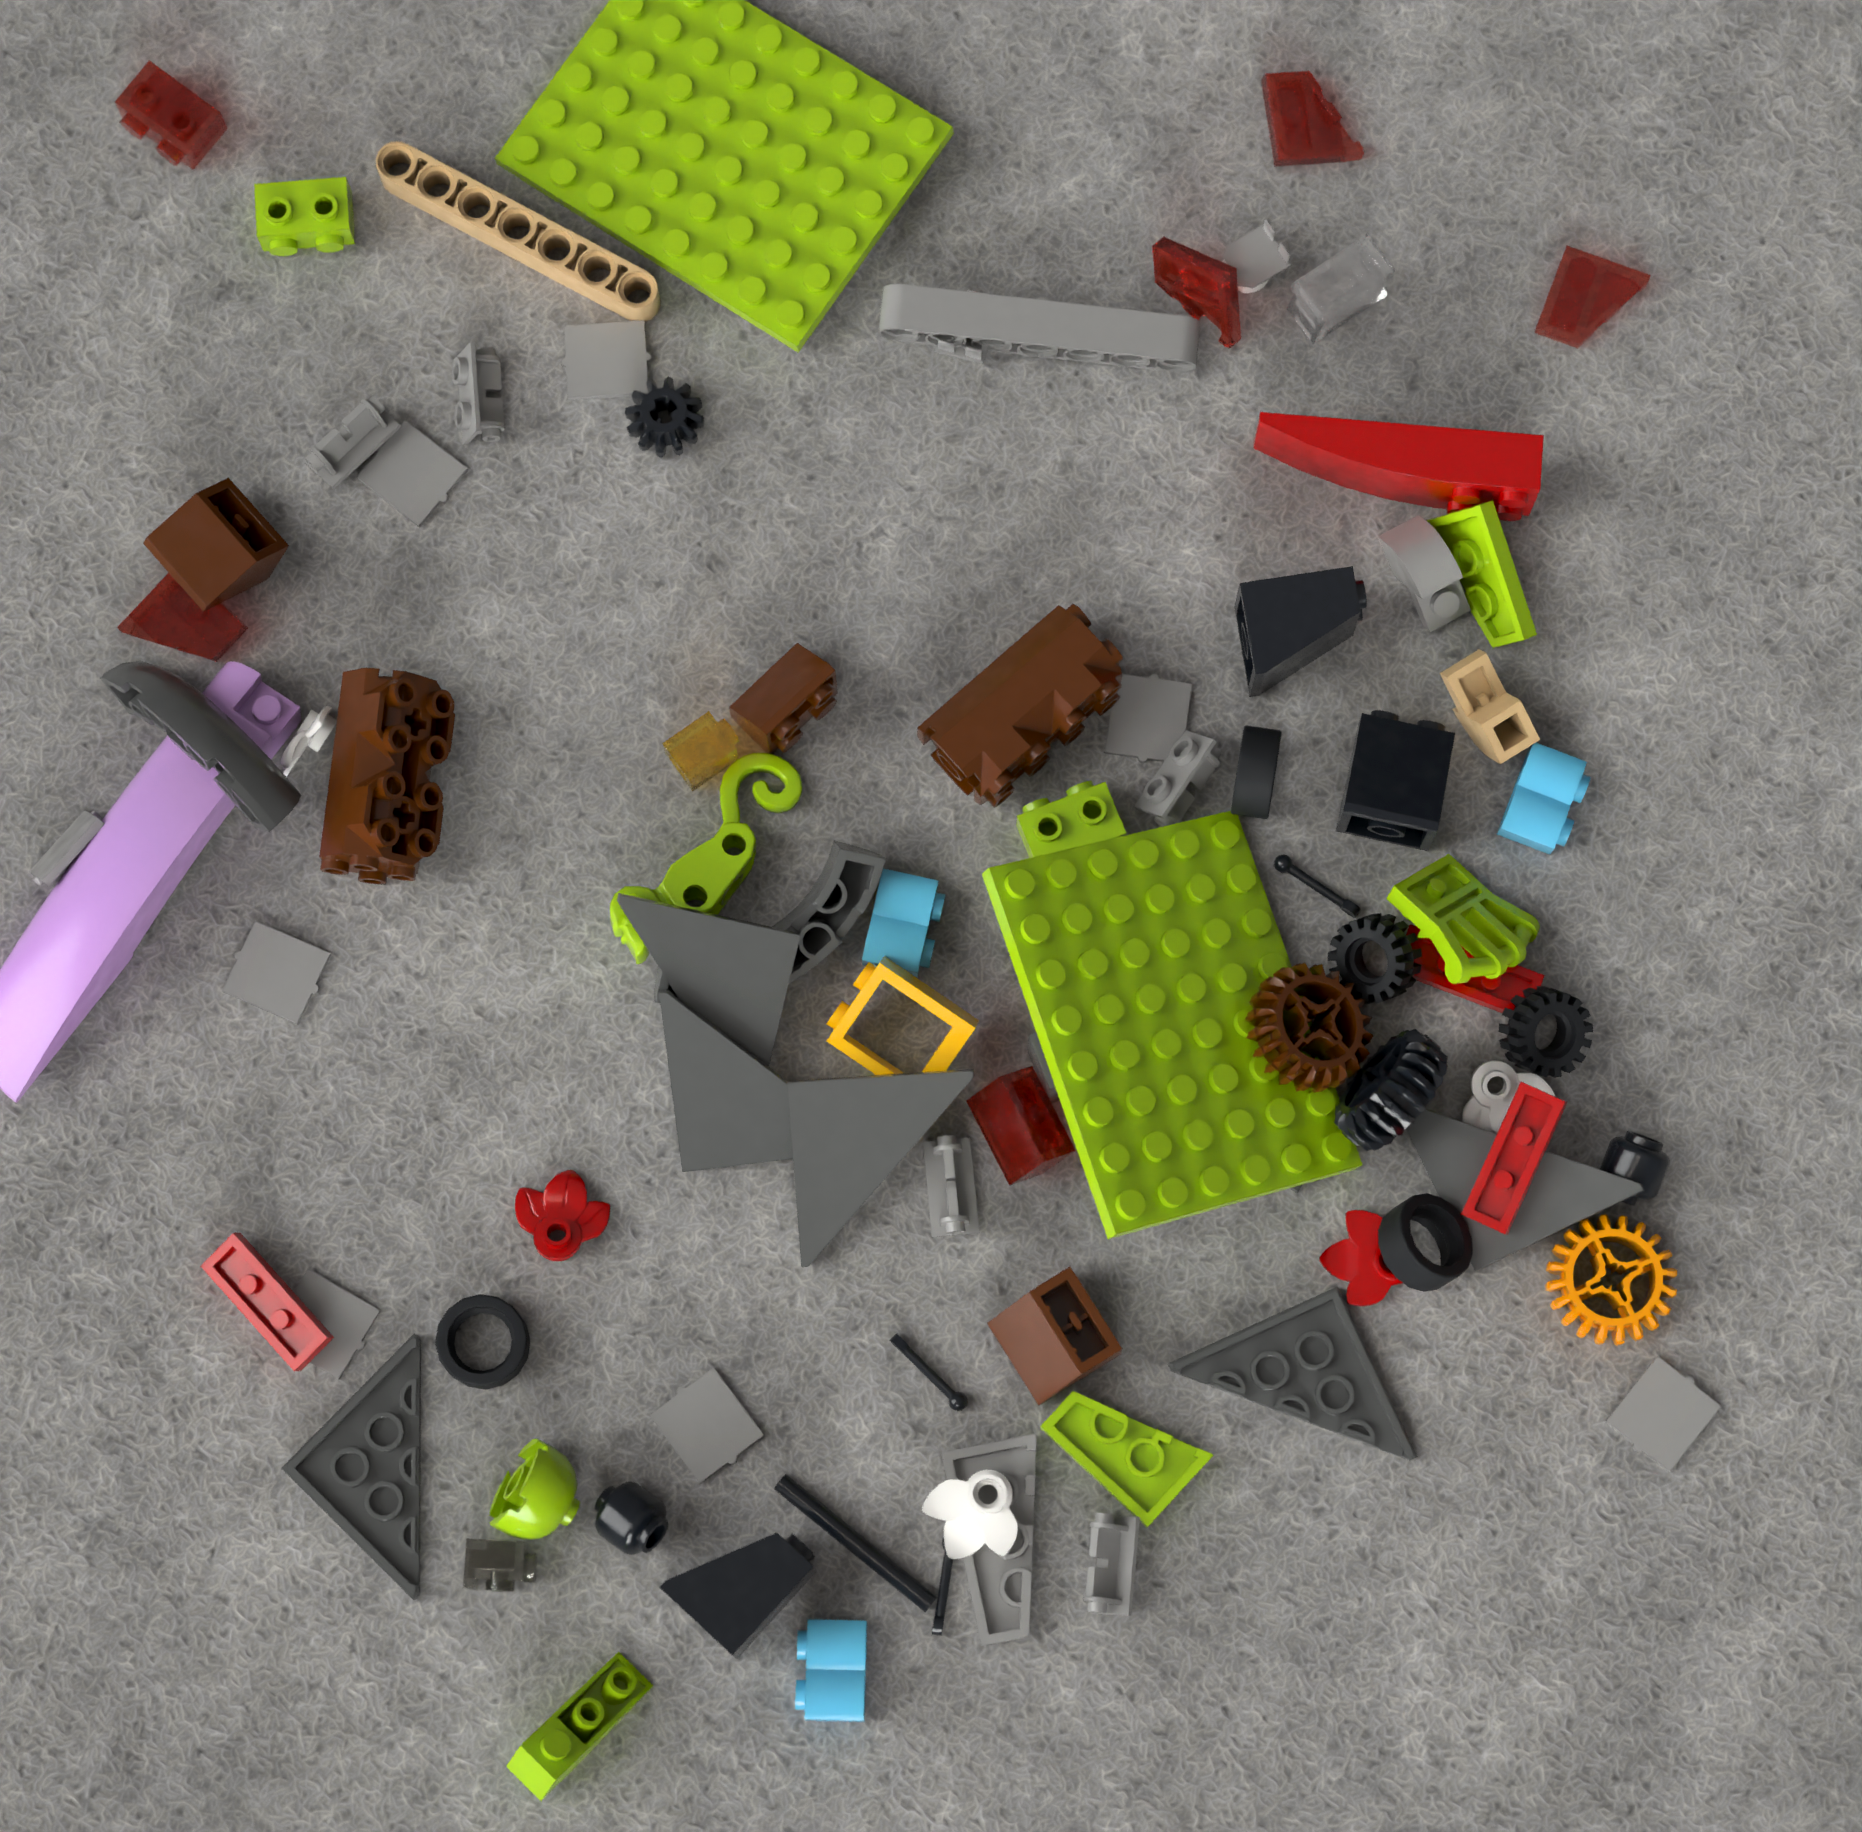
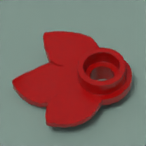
(561, 1208)
(1360, 1260)

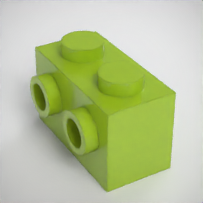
(304, 215)
(1070, 822)

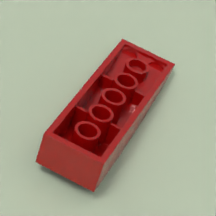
(1411, 461)

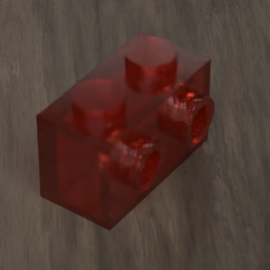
(170, 116)
(1019, 1129)

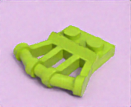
(1462, 912)

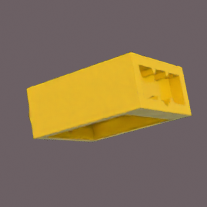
(867, 982)

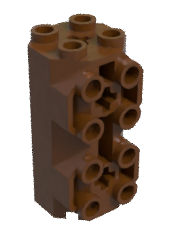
(1023, 705)
(380, 793)

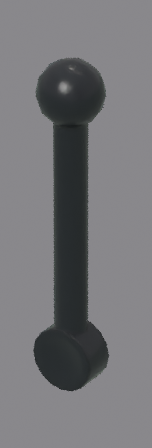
(1284, 864)
(957, 1400)
(942, 1593)

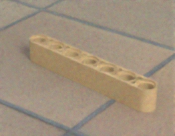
(507, 214)

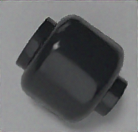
(1638, 1160)
(631, 1518)

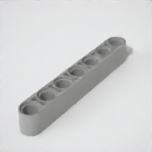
(1039, 327)

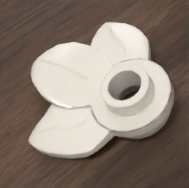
(311, 733)
(1489, 1109)
(971, 1521)

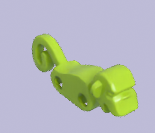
(708, 870)

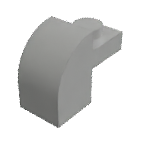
(1428, 570)

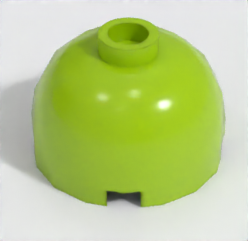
(537, 1494)

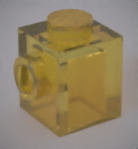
(702, 749)

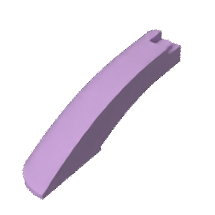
(122, 882)

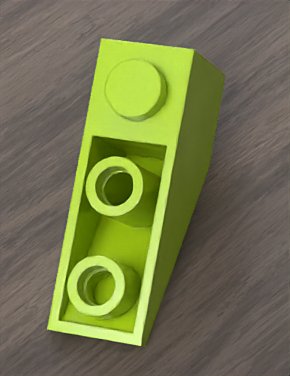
(578, 1726)

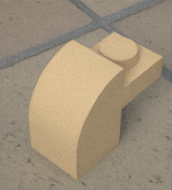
(1485, 710)

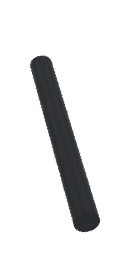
(855, 1543)

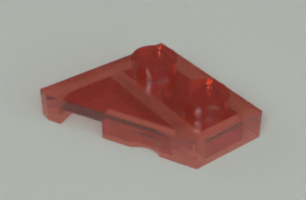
(1200, 285)

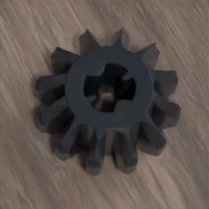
(650, 427)

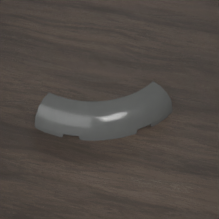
(206, 737)
(828, 908)

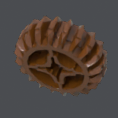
(1283, 1019)

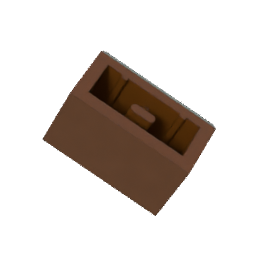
(217, 545)
(786, 699)
(1054, 1336)

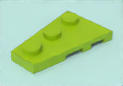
(1487, 572)
(1125, 1456)

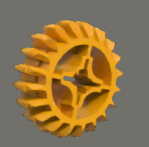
(1619, 1299)

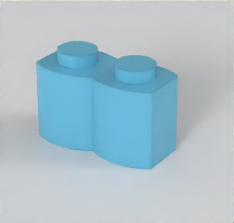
(1543, 799)
(902, 921)
(834, 1670)

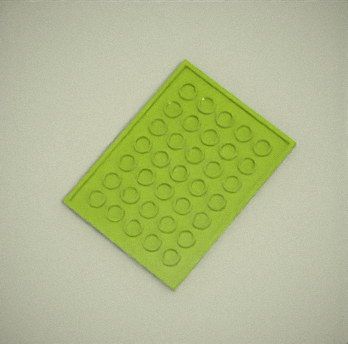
(727, 153)
(1140, 997)

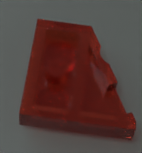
(1303, 123)
(1586, 295)
(176, 621)

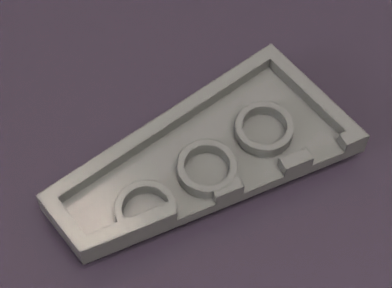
(996, 1582)

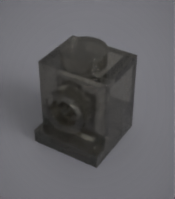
(499, 1564)

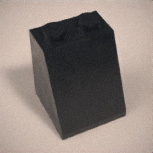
(1294, 622)
(1396, 780)
(743, 1589)

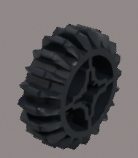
(1391, 1090)

